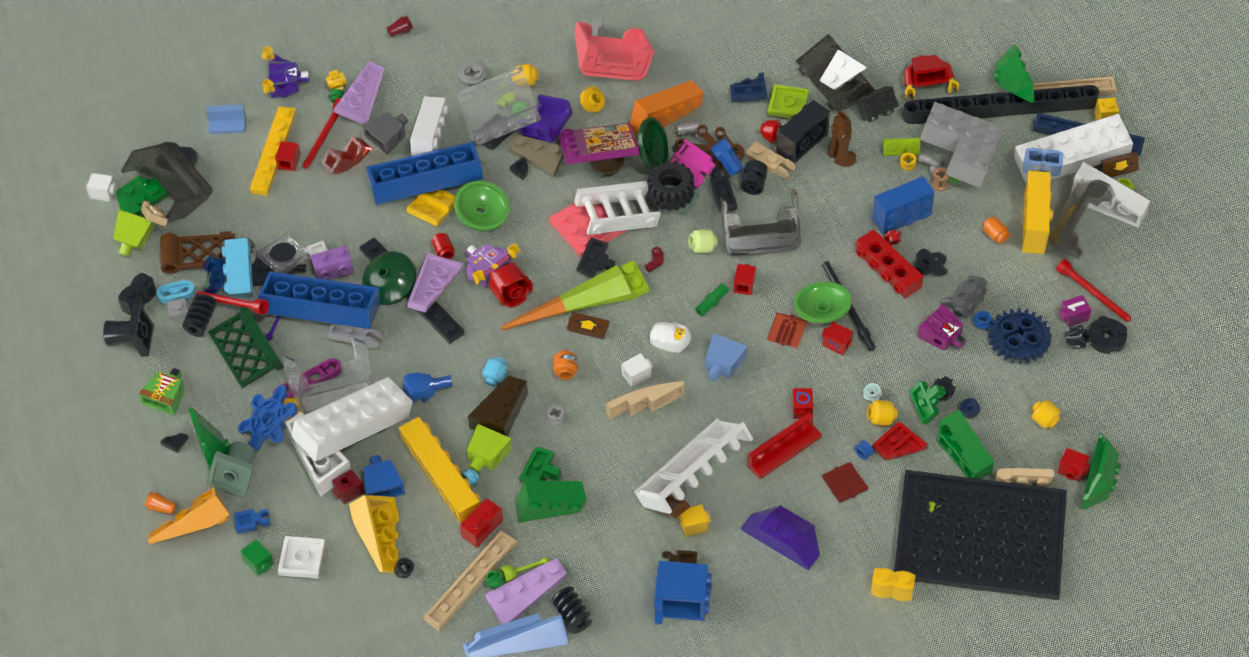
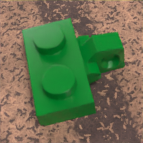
(926, 399)
(540, 467)

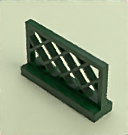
(260, 342)

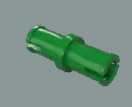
(712, 299)

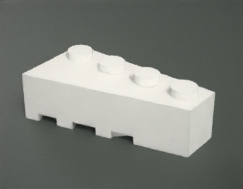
(429, 125)
(1125, 206)
(323, 470)

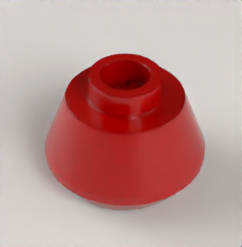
(769, 130)

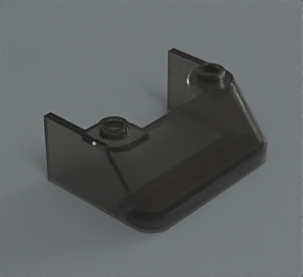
(175, 175)
(762, 237)

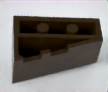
(501, 406)

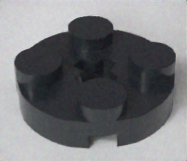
(1114, 328)

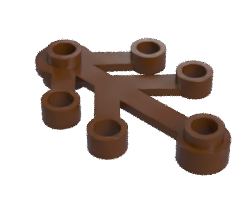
(711, 142)

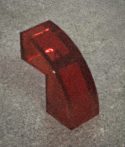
(340, 161)

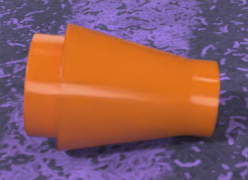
(159, 503)

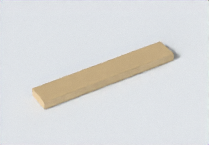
(1105, 84)
(469, 580)

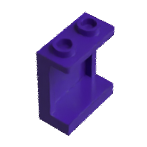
(554, 116)

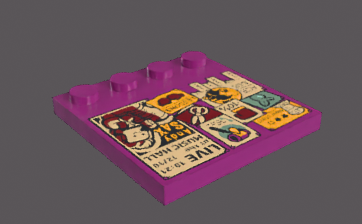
(598, 143)

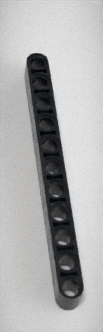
(1007, 103)

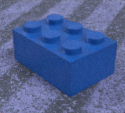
(903, 205)

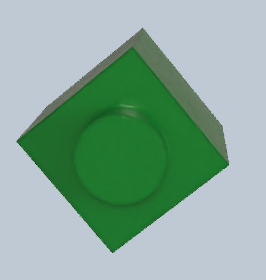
(257, 557)

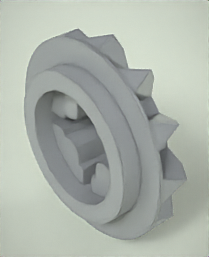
(476, 68)

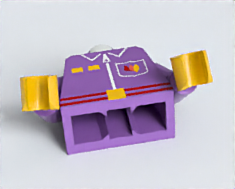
(486, 259)

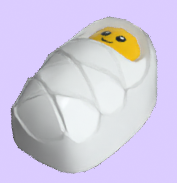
(670, 336)

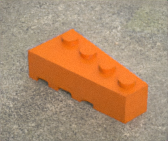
(667, 105)

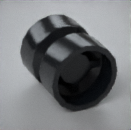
(754, 177)

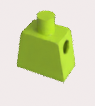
(132, 232)
(487, 449)

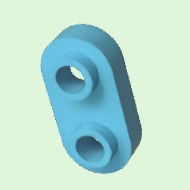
(176, 291)

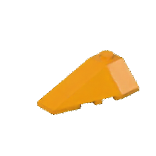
(204, 513)

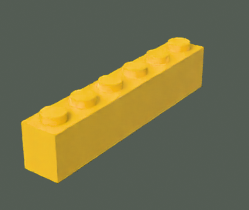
(439, 468)

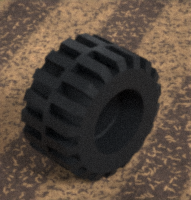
(671, 174)

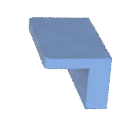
(226, 119)

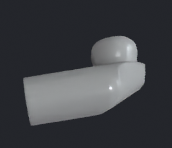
(929, 160)

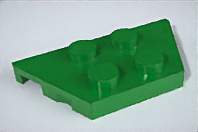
(137, 191)

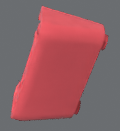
(613, 57)

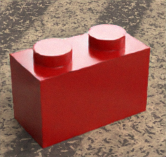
(481, 522)

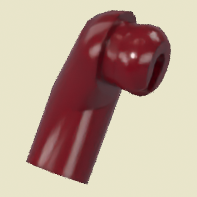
(657, 259)

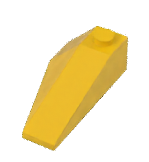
(376, 523)

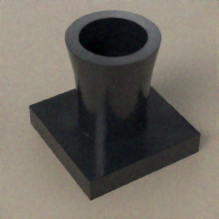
(137, 330)

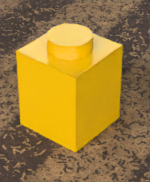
(1105, 108)
(694, 520)

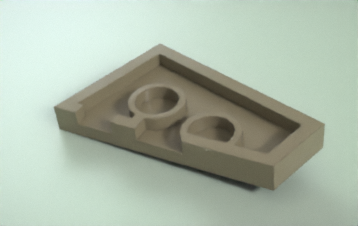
(540, 153)

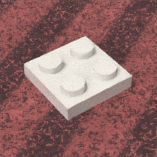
(301, 557)

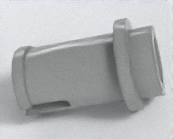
(686, 128)

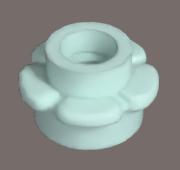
(872, 388)

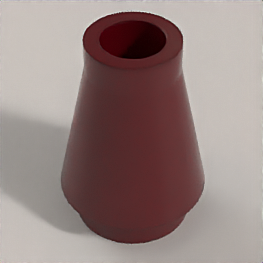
(400, 26)

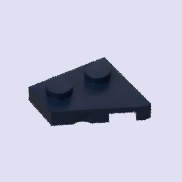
(749, 89)

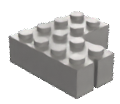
(967, 137)

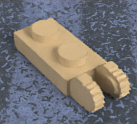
(771, 159)
(153, 213)
(1026, 476)

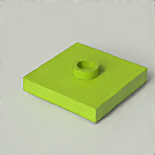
(787, 101)

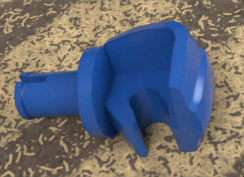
(423, 386)

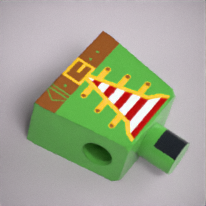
(163, 392)

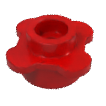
(893, 237)

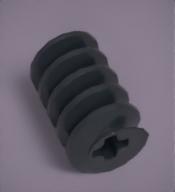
(199, 314)
(571, 609)

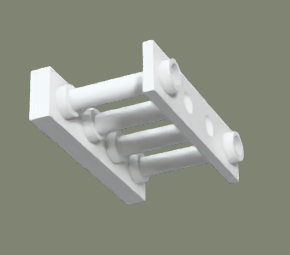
(617, 193)

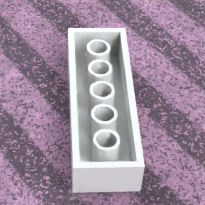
(1082, 144)
(351, 419)

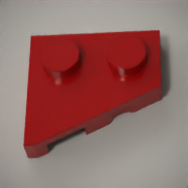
(898, 442)

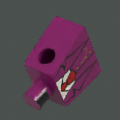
(942, 329)

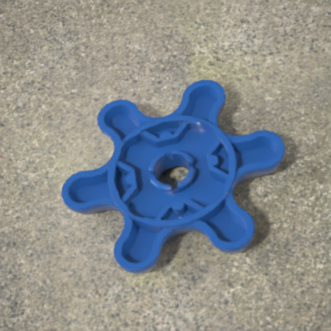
(262, 413)

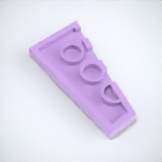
(360, 97)
(432, 281)
(519, 594)

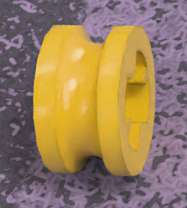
(908, 166)

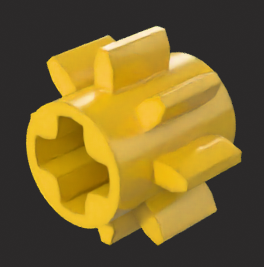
(336, 80)

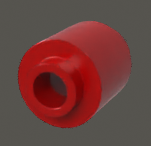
(443, 245)

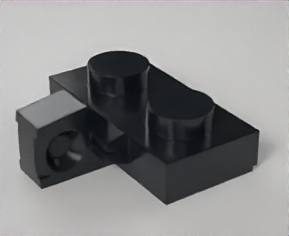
(595, 258)

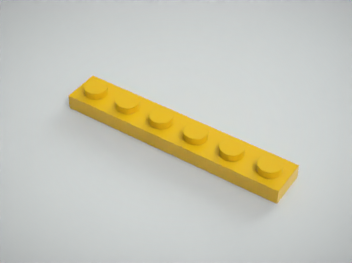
(267, 164)

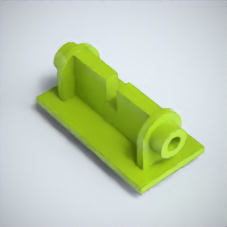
(899, 146)

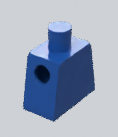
(382, 478)

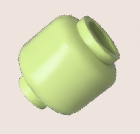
(702, 241)

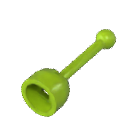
(510, 572)

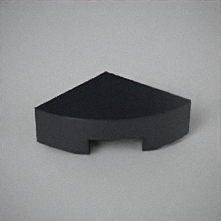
(520, 168)
(174, 442)

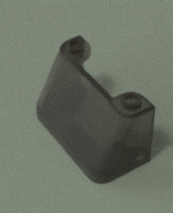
(815, 63)
(1062, 233)

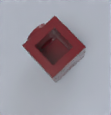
(347, 487)

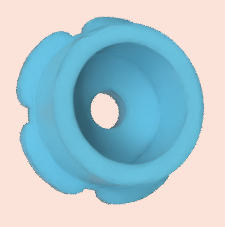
(471, 476)

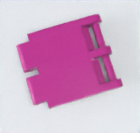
(696, 160)

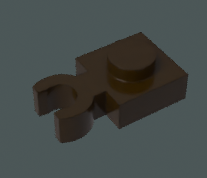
(682, 556)

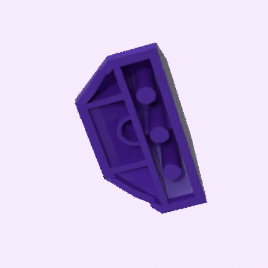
(785, 534)

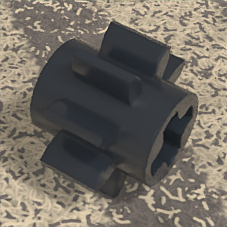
(1077, 337)
(947, 383)

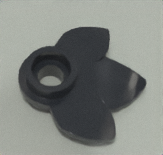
(931, 262)

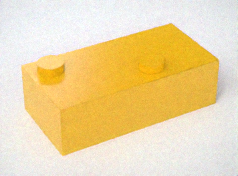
(1036, 212)

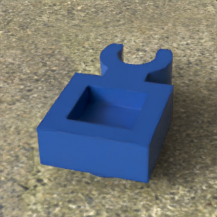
(248, 520)

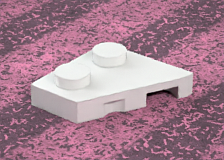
(841, 70)

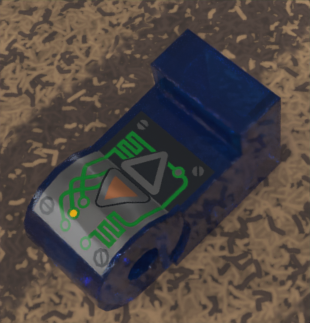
(215, 275)

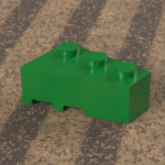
(964, 446)
(549, 499)

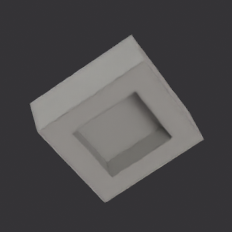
(177, 309)

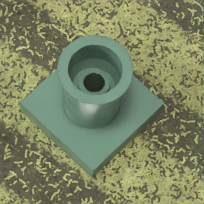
(233, 470)

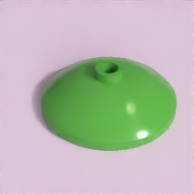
(485, 198)
(822, 302)

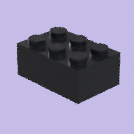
(803, 131)

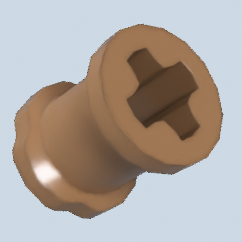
(936, 181)

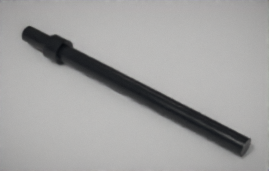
(863, 332)

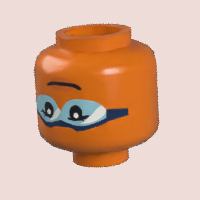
(565, 364)

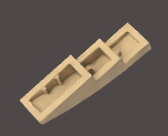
(651, 397)

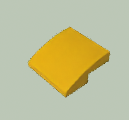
(432, 206)

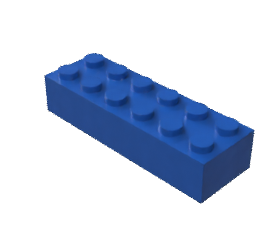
(424, 173)
(320, 300)

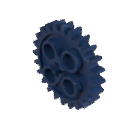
(1011, 330)

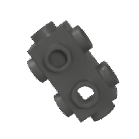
(968, 296)

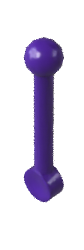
(269, 336)

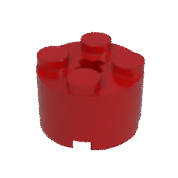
(510, 285)

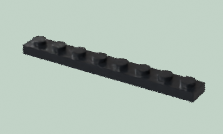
(435, 315)

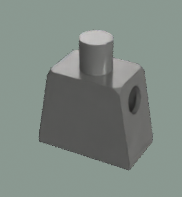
(385, 131)

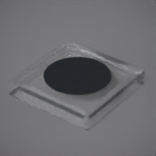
(283, 254)

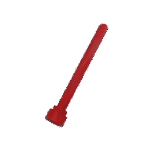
(320, 140)
(1065, 268)
(259, 306)

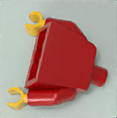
(928, 71)

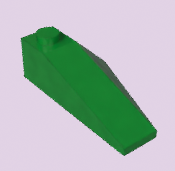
(1012, 74)
(208, 437)

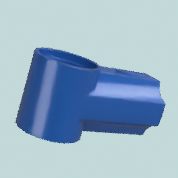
(725, 154)

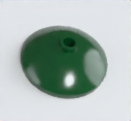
(652, 143)
(397, 281)

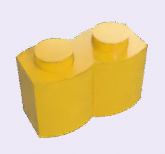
(892, 584)

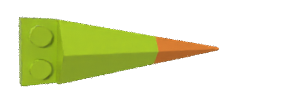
(608, 287)

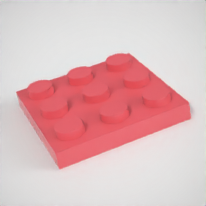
(573, 225)

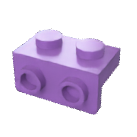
(332, 263)

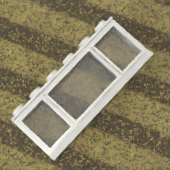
(687, 461)

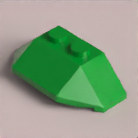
(1101, 473)

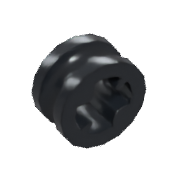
(409, 565)

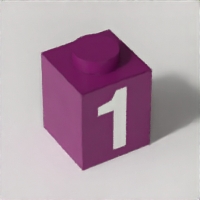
(1075, 311)

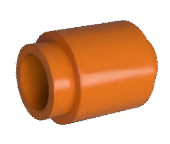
(996, 230)

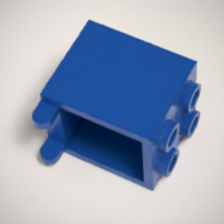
(682, 591)

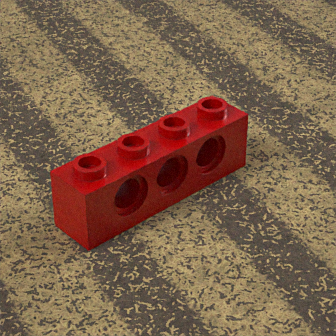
(889, 264)

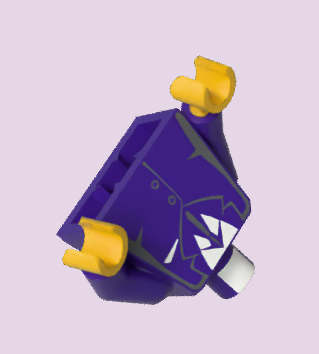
(283, 75)

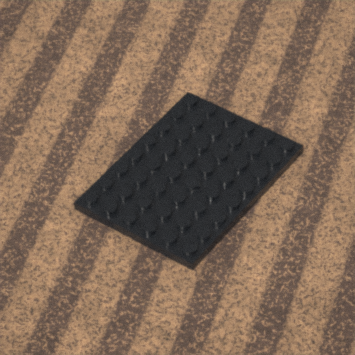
(982, 534)

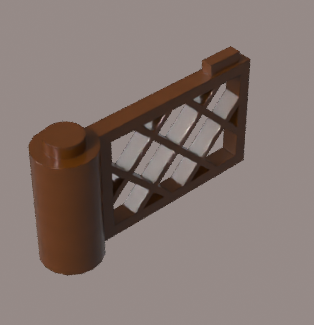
(172, 250)

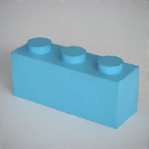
(238, 268)

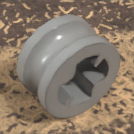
(551, 418)

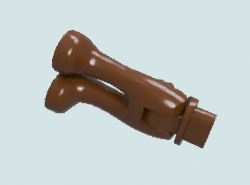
(840, 141)

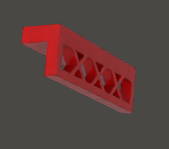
(783, 446)

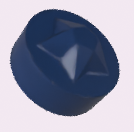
(970, 408)

